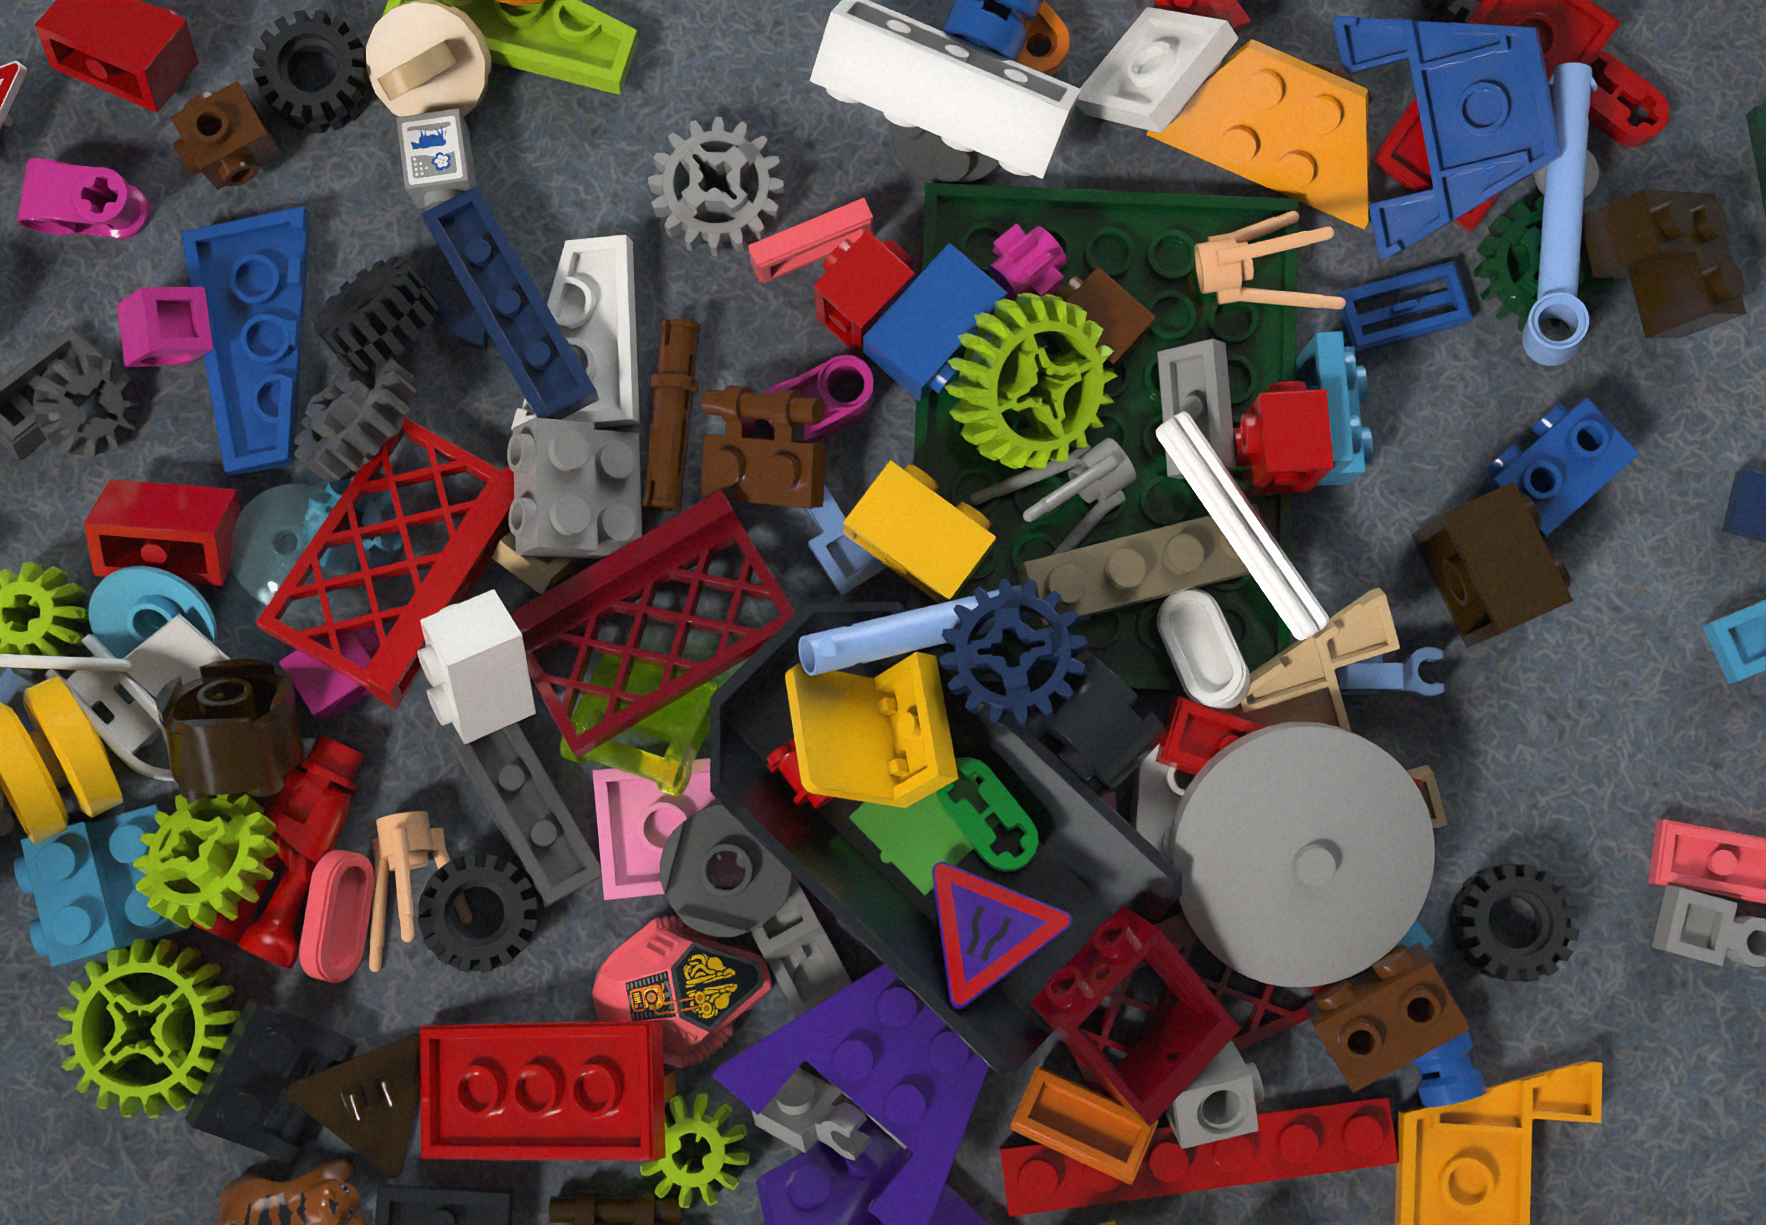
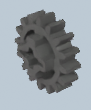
(353, 418)

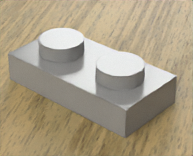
(1197, 382)

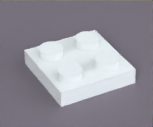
(1156, 68)

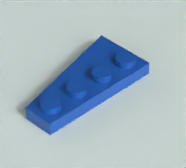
(256, 316)

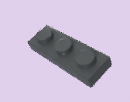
(528, 813)

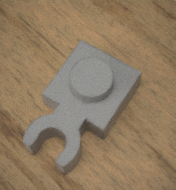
(1705, 928)

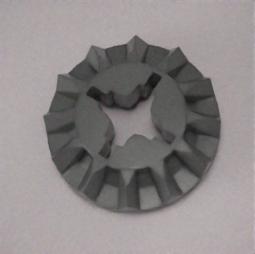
(59, 417)

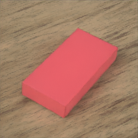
(809, 241)

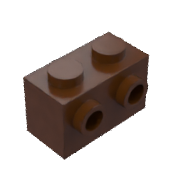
(1385, 1016)

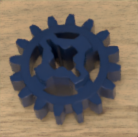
(983, 656)

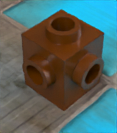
(224, 137)

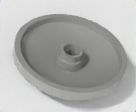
(1302, 854)

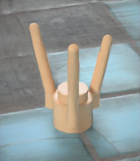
(1228, 261)
(404, 846)

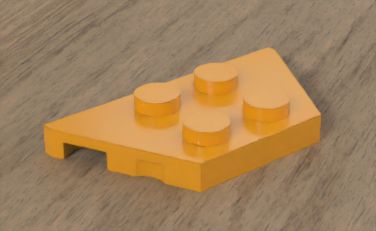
(1282, 129)

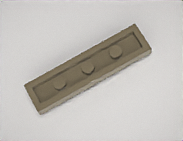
(1135, 568)

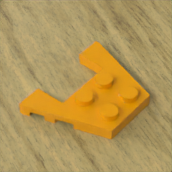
(1475, 1155)

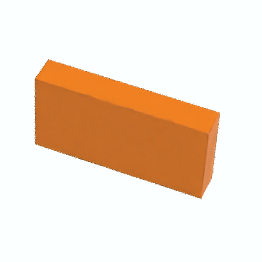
(1082, 1125)

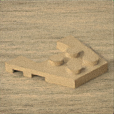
(1303, 682)

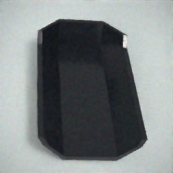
(1083, 861)

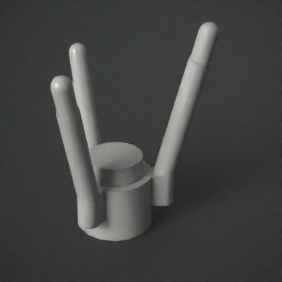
(1096, 475)

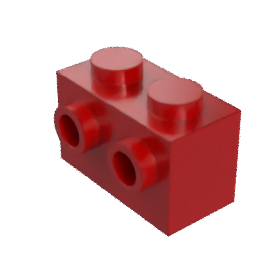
(119, 47)
(860, 287)
(1284, 440)
(163, 528)

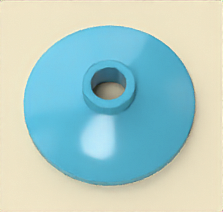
(128, 603)

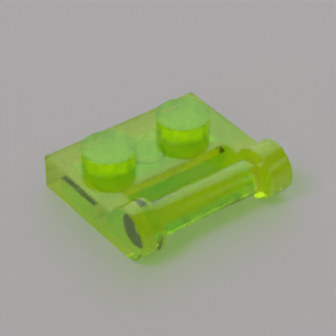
(680, 723)

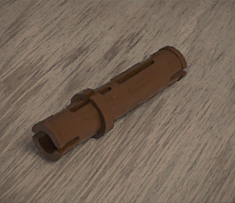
(672, 404)

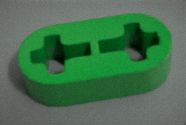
(998, 803)

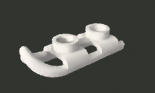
(134, 723)

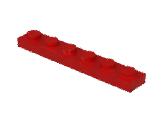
(1287, 1146)

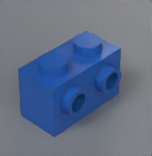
(925, 322)
(1564, 464)

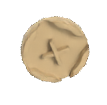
(428, 59)

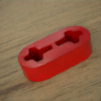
(1617, 95)

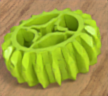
(1011, 372)
(110, 993)

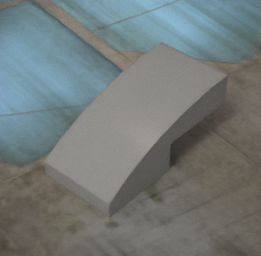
(801, 953)

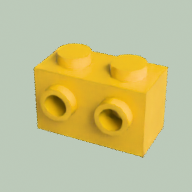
(920, 532)

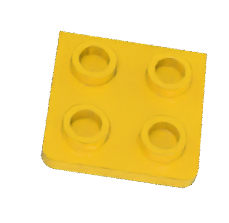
(873, 736)

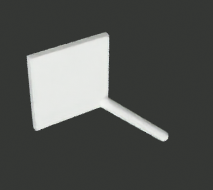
(168, 653)

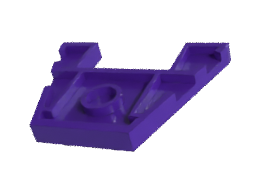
(889, 1060)
(836, 1191)

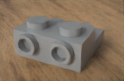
(573, 489)

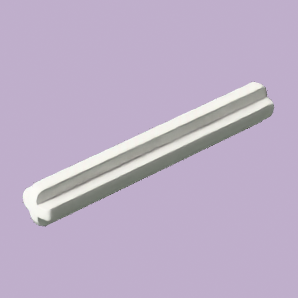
(1242, 526)

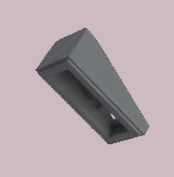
(26, 435)

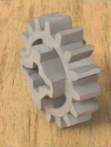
(698, 205)

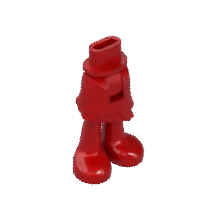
(308, 825)

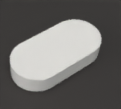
(1203, 649)

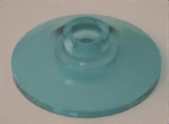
(265, 520)

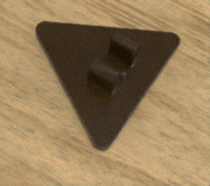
(367, 1101)

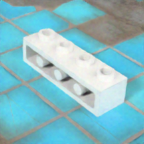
(944, 86)

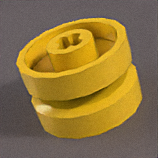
(56, 754)

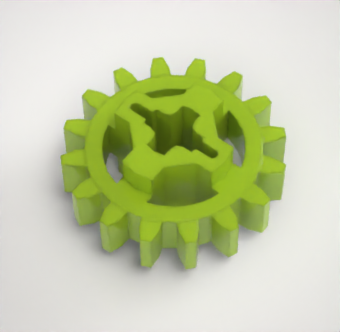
(206, 858)

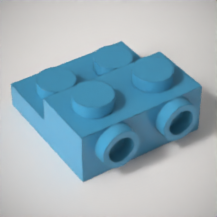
(1333, 367)
(89, 890)

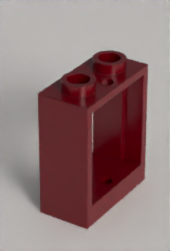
(1193, 1027)

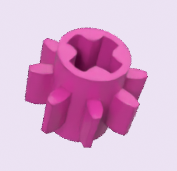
(1027, 262)

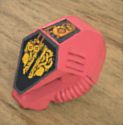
(683, 980)

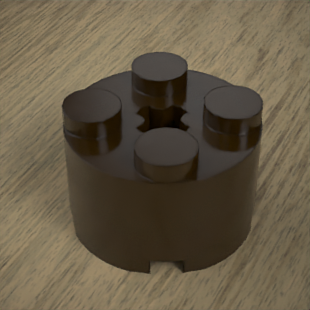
(231, 729)

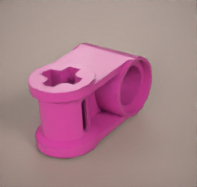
(80, 201)
(817, 384)

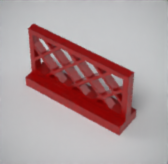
(448, 582)

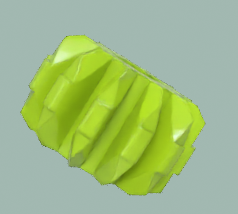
(58, 612)
(713, 1160)

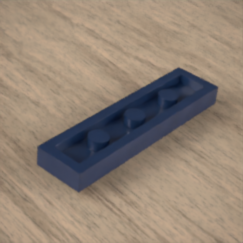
(510, 306)

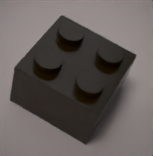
(1493, 564)

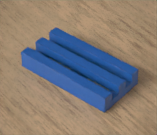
(1353, 322)

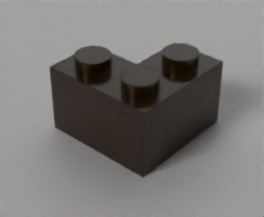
(1673, 255)

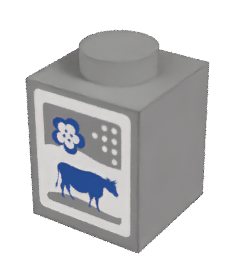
(435, 156)

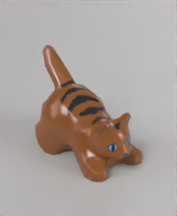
(309, 1199)

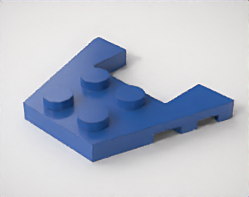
(1479, 110)

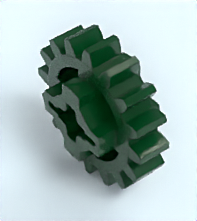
(1518, 243)

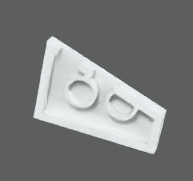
(597, 315)

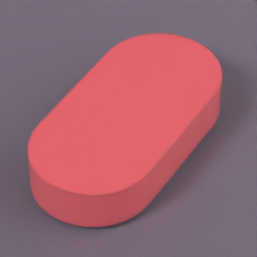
(337, 916)

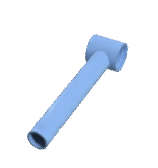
(1562, 220)
(889, 635)

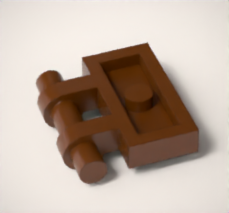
(760, 468)

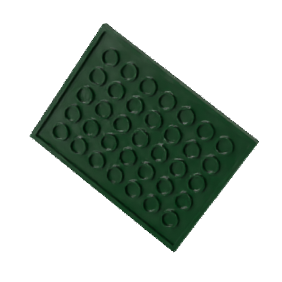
(1148, 250)

